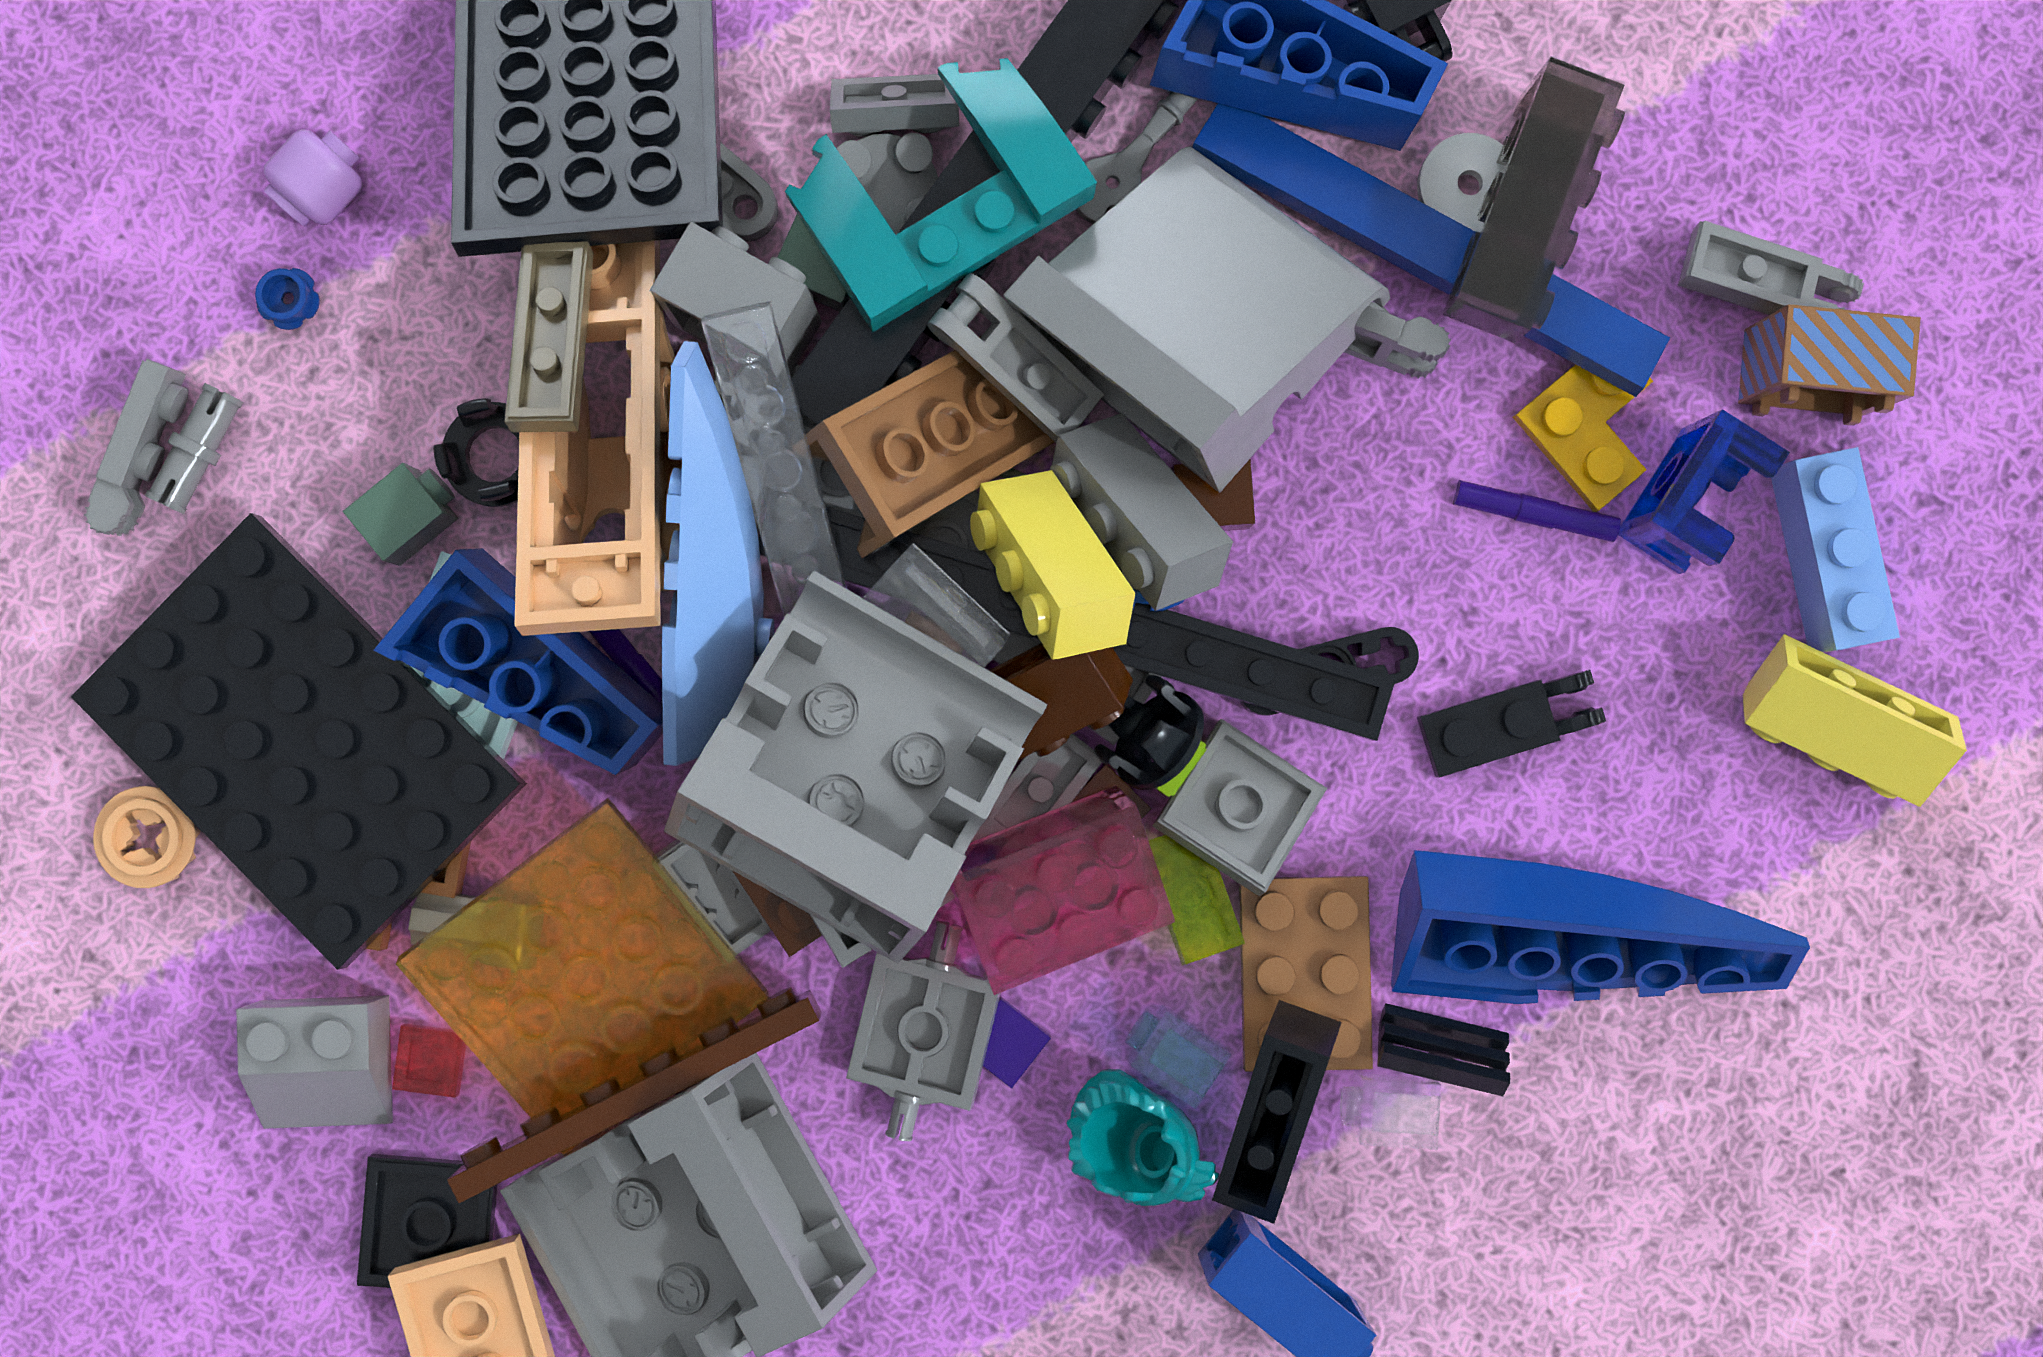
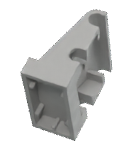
(1197, 311)
(855, 768)
(694, 1227)

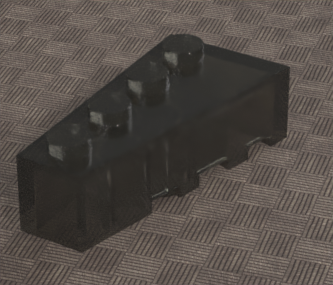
(1531, 205)

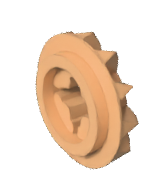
(117, 830)

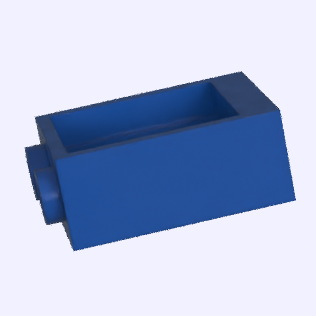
(1283, 1291)

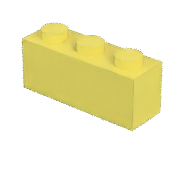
(1052, 564)
(1852, 721)

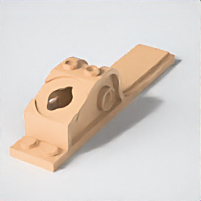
(575, 479)

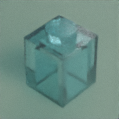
(1176, 1054)

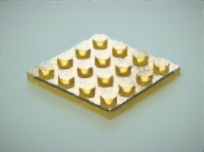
(580, 966)

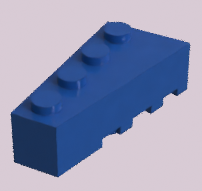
(1300, 66)
(554, 683)

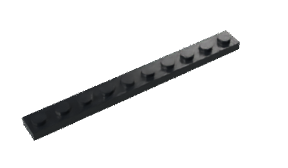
(1161, 641)

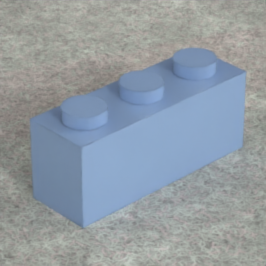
(1834, 551)

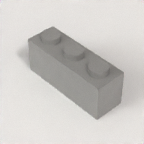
(1141, 511)

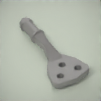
(1128, 164)

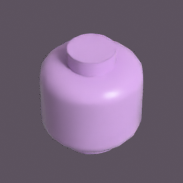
(313, 177)

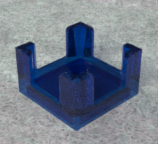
(1704, 452)

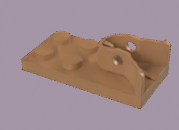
(923, 445)

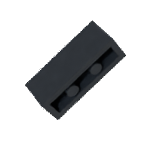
(1276, 1111)

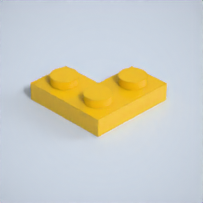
(1573, 434)

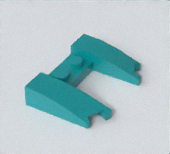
(1035, 187)

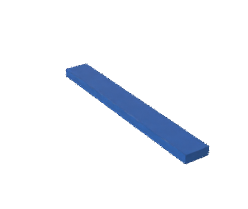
(1416, 238)

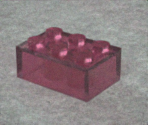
(1059, 889)

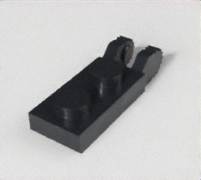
(1503, 724)

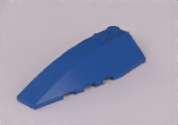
(1531, 926)

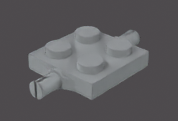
(924, 1031)

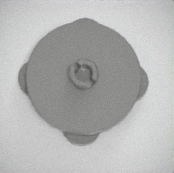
(893, 172)

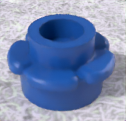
(275, 286)

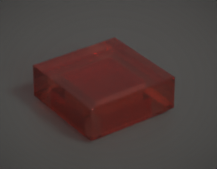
(429, 1061)

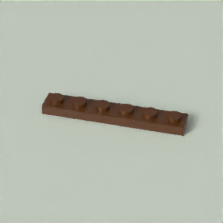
(612, 1103)

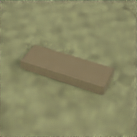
(549, 337)

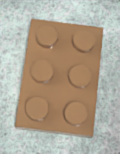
(1313, 951)

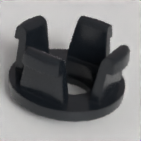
(453, 454)
(1160, 730)

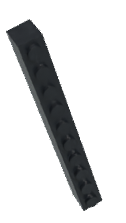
(1071, 73)

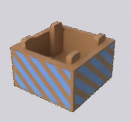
(1829, 361)

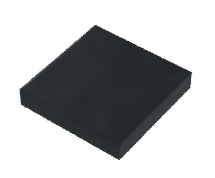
(416, 1216)

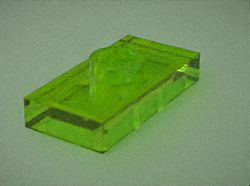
(1198, 902)

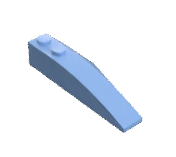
(712, 564)

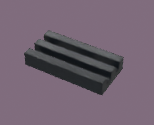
(1443, 1041)

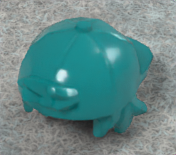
(1135, 1143)

